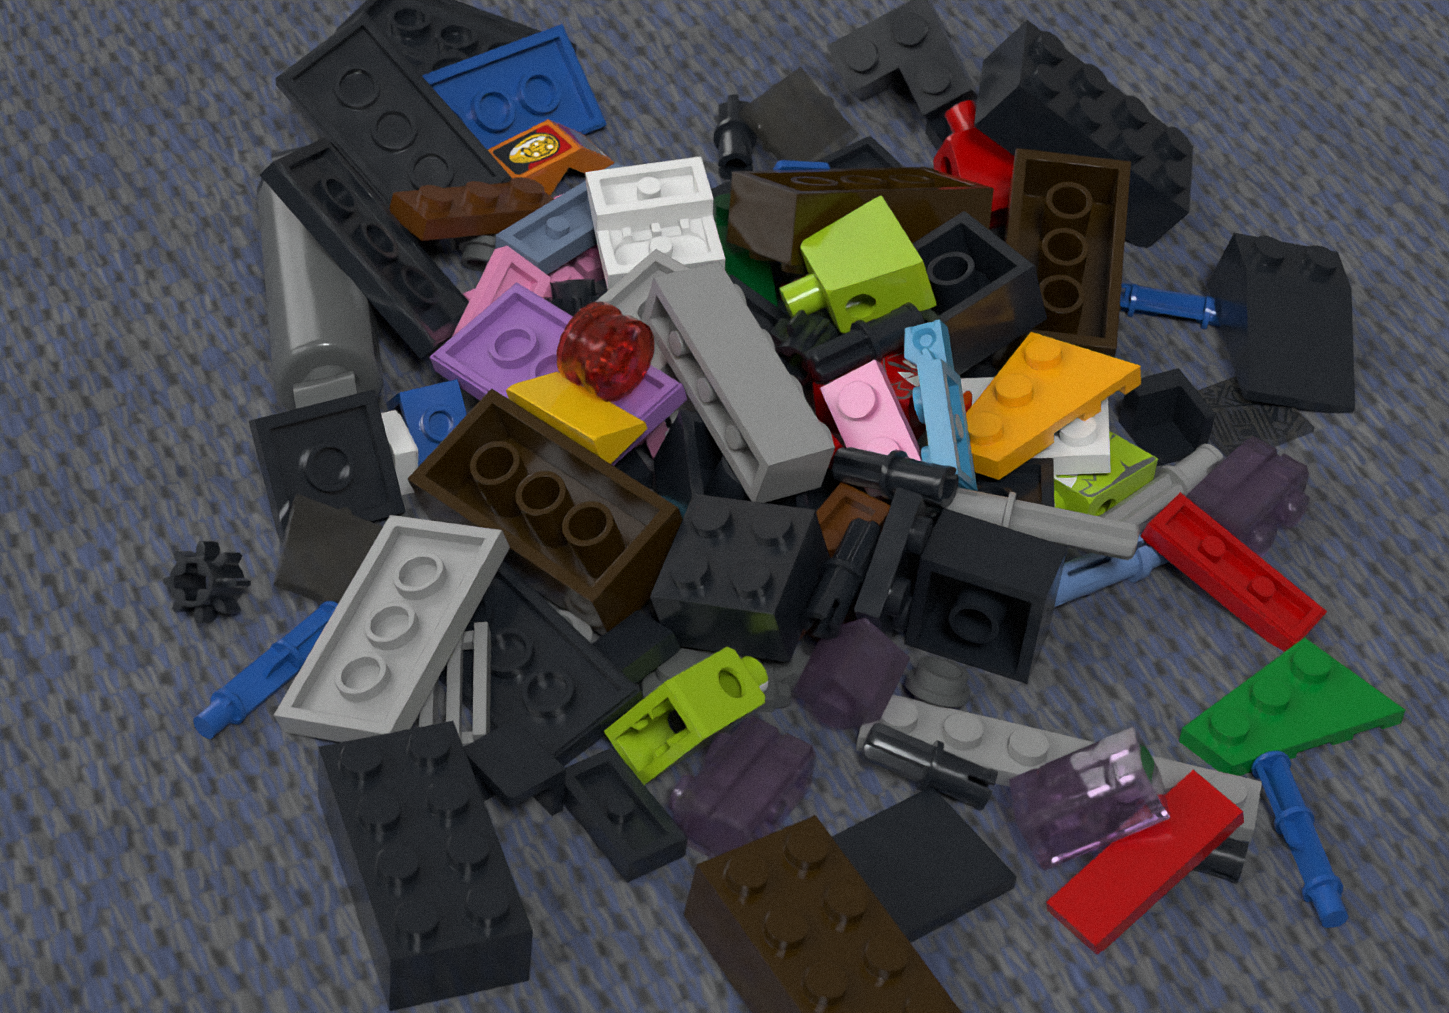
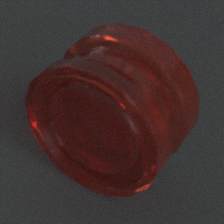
(605, 351)

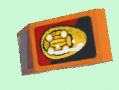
(547, 153)

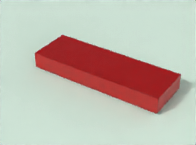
(1232, 573)
(1145, 865)

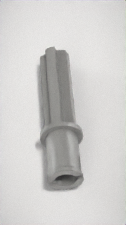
(1167, 484)
(1053, 524)

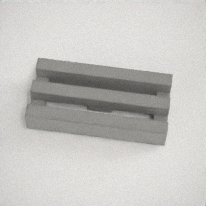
(481, 643)

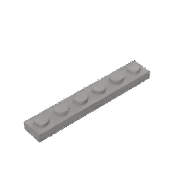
(1020, 748)

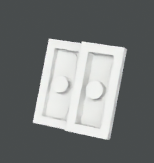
(651, 209)

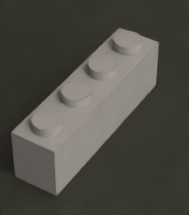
(738, 383)

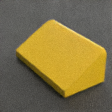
(578, 414)

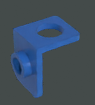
(430, 413)

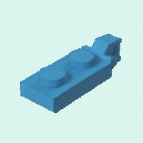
(940, 400)

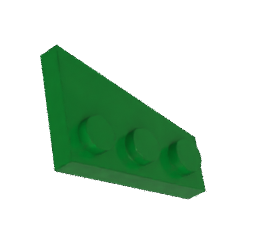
(1289, 708)

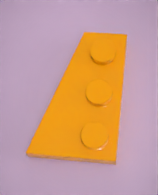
(1037, 395)

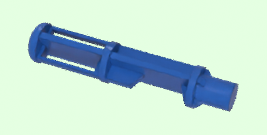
(1155, 301)
(264, 675)
(1296, 825)

